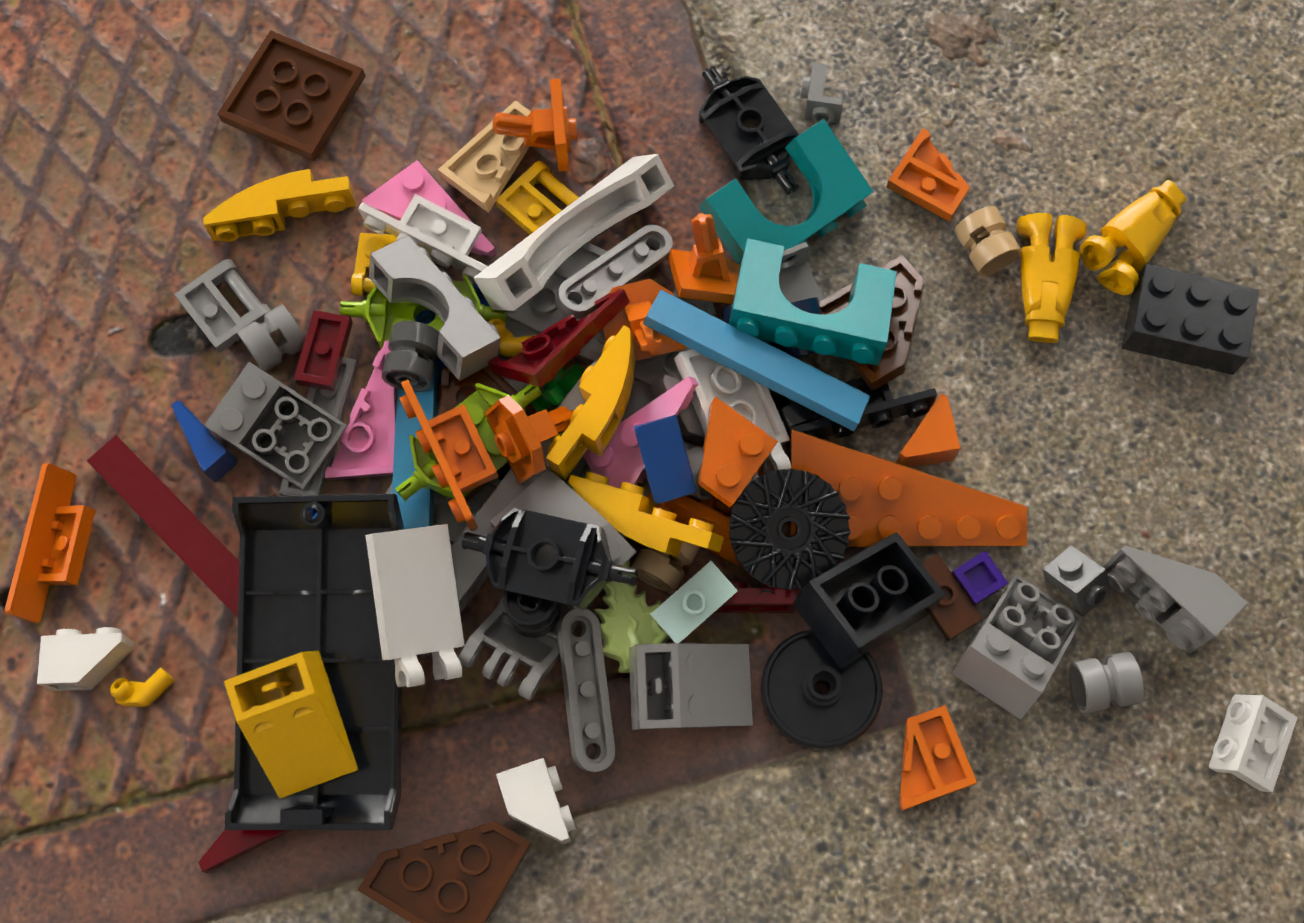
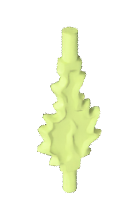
(627, 622)

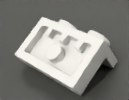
(1253, 740)

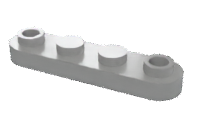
(614, 268)
(586, 690)

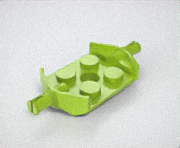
(383, 314)
(476, 406)

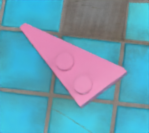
(399, 191)
(370, 436)
(622, 456)

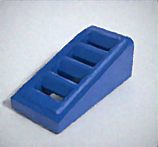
(209, 452)

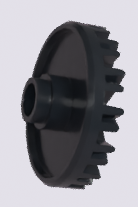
(758, 524)
(814, 718)

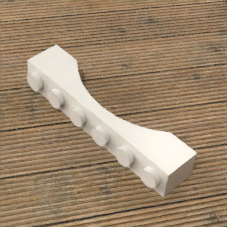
(531, 262)

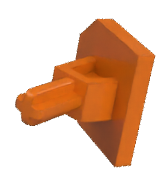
(543, 127)
(705, 270)
(646, 340)
(521, 436)

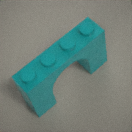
(835, 190)
(852, 333)

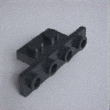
(878, 412)

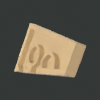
(486, 163)

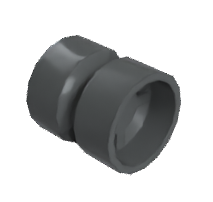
(411, 355)

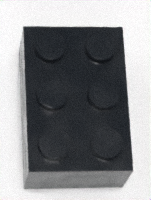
(1191, 319)
(868, 599)

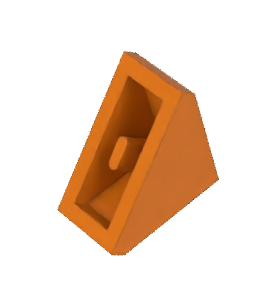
(934, 438)

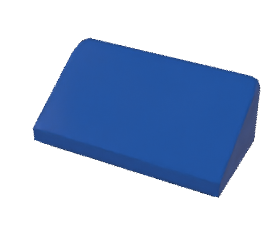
(665, 459)

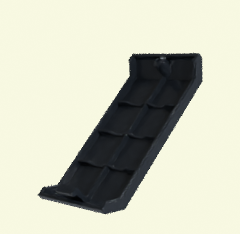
(312, 590)

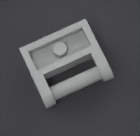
(213, 311)

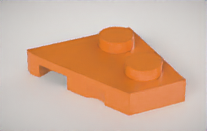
(929, 179)
(731, 453)
(932, 759)

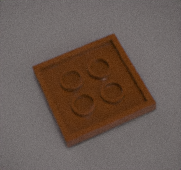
(292, 95)

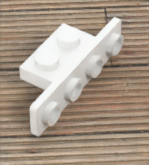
(437, 230)

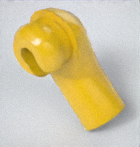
(509, 344)
(140, 693)

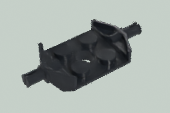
(756, 151)
(573, 577)

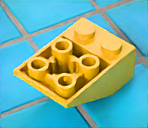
(292, 722)

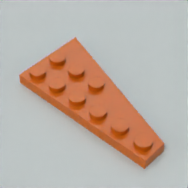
(900, 499)

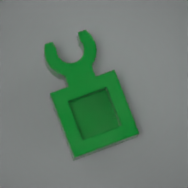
(558, 387)

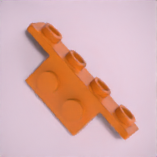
(458, 449)
(51, 544)

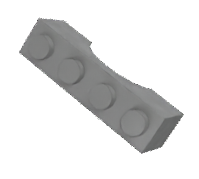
(408, 275)

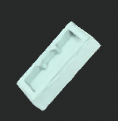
(694, 602)

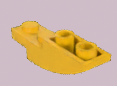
(264, 205)
(606, 395)
(639, 519)

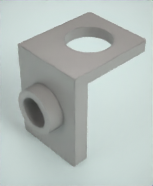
(795, 277)

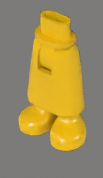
(1140, 231)
(1047, 278)

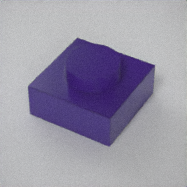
(980, 578)

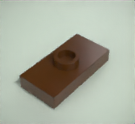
(955, 610)

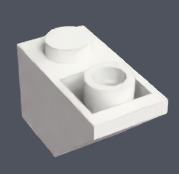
(80, 660)
(532, 799)

